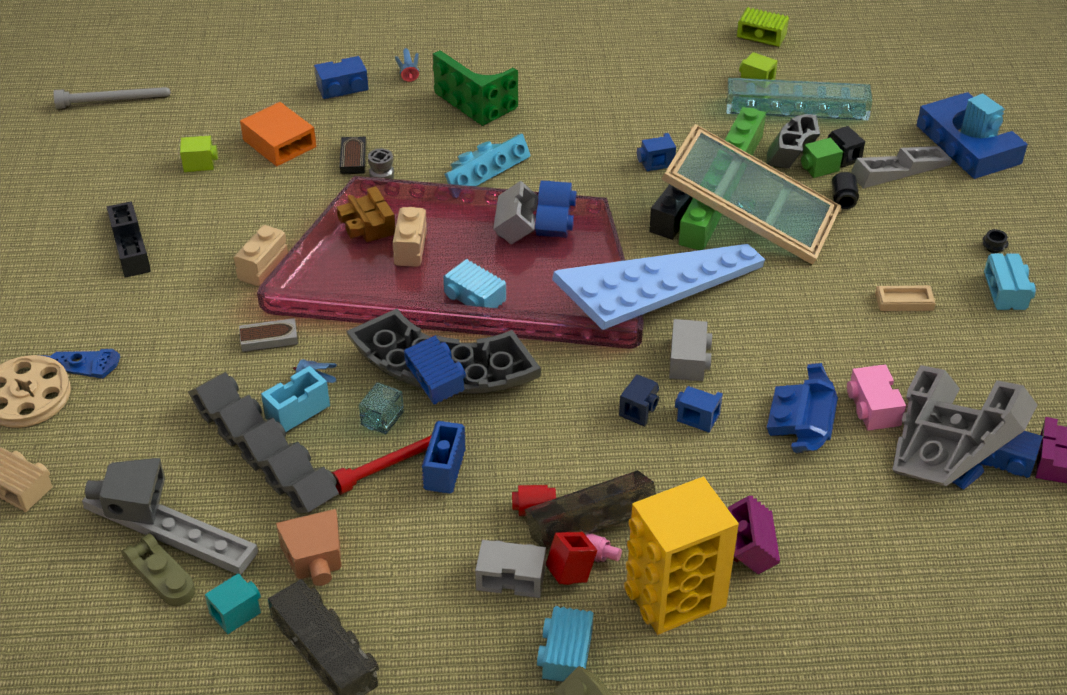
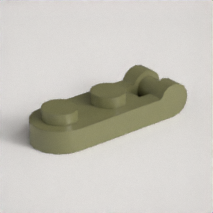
(160, 571)

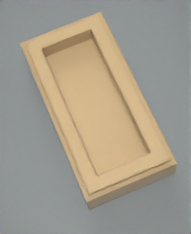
(905, 298)

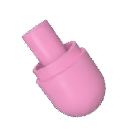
(604, 549)

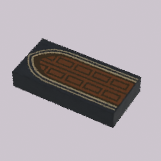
(353, 155)

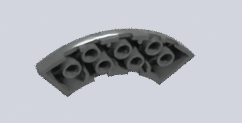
(489, 364)

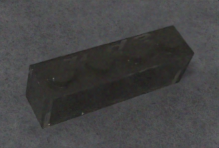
(589, 508)
(323, 641)

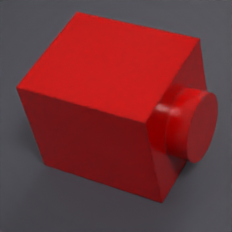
(571, 557)

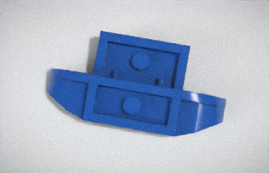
(805, 410)

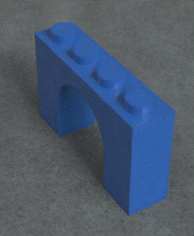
(974, 155)

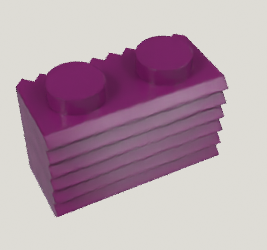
(756, 535)

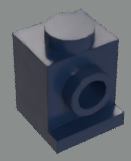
(639, 399)

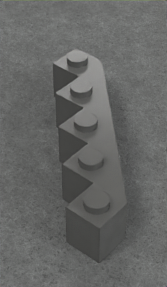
(263, 443)

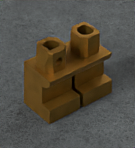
(367, 216)

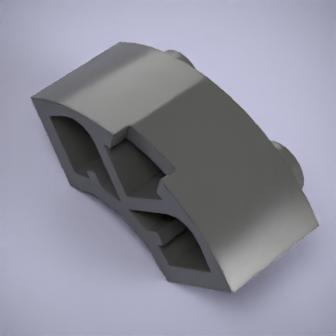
(791, 140)

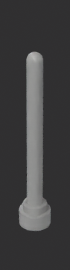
(65, 99)

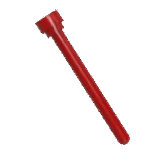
(348, 478)

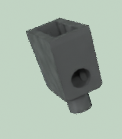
(130, 490)

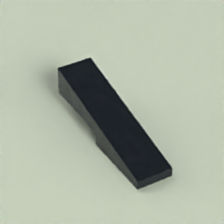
(128, 239)

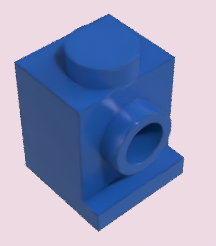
(656, 152)
(698, 408)

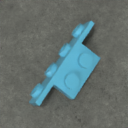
(487, 161)

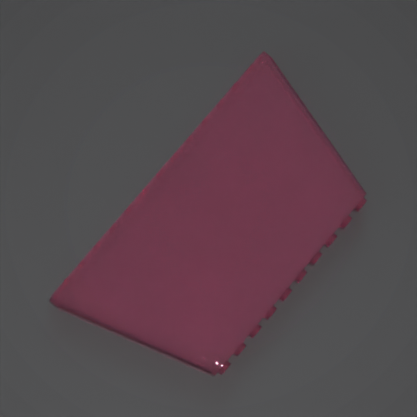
(357, 279)

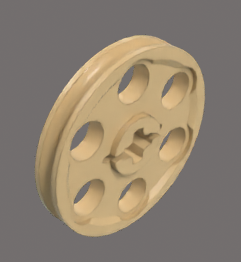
(32, 382)

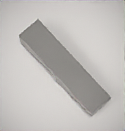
(908, 162)

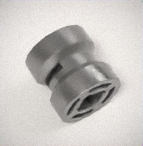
(381, 164)

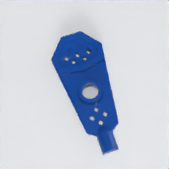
(92, 363)

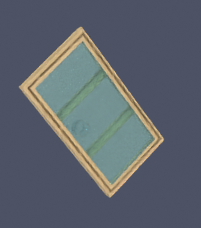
(752, 193)

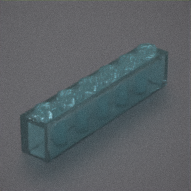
(800, 98)

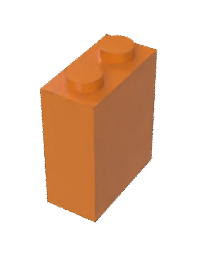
(278, 133)

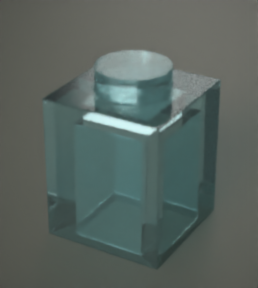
(381, 408)

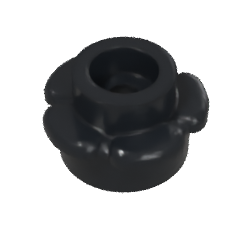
(995, 241)

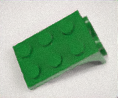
(474, 94)

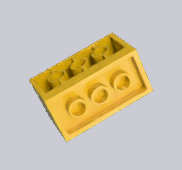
(680, 555)

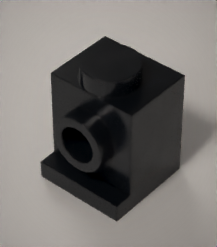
(849, 143)

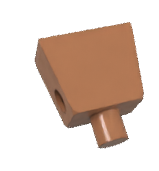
(312, 545)

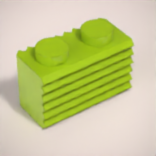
(762, 26)

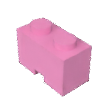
(874, 397)

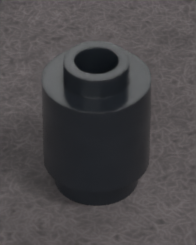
(845, 190)

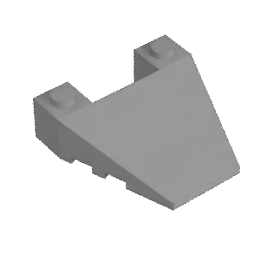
(949, 439)

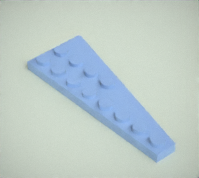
(634, 287)

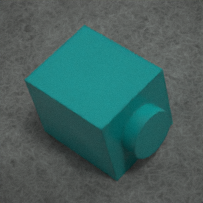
(233, 603)

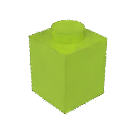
(758, 67)
(198, 153)

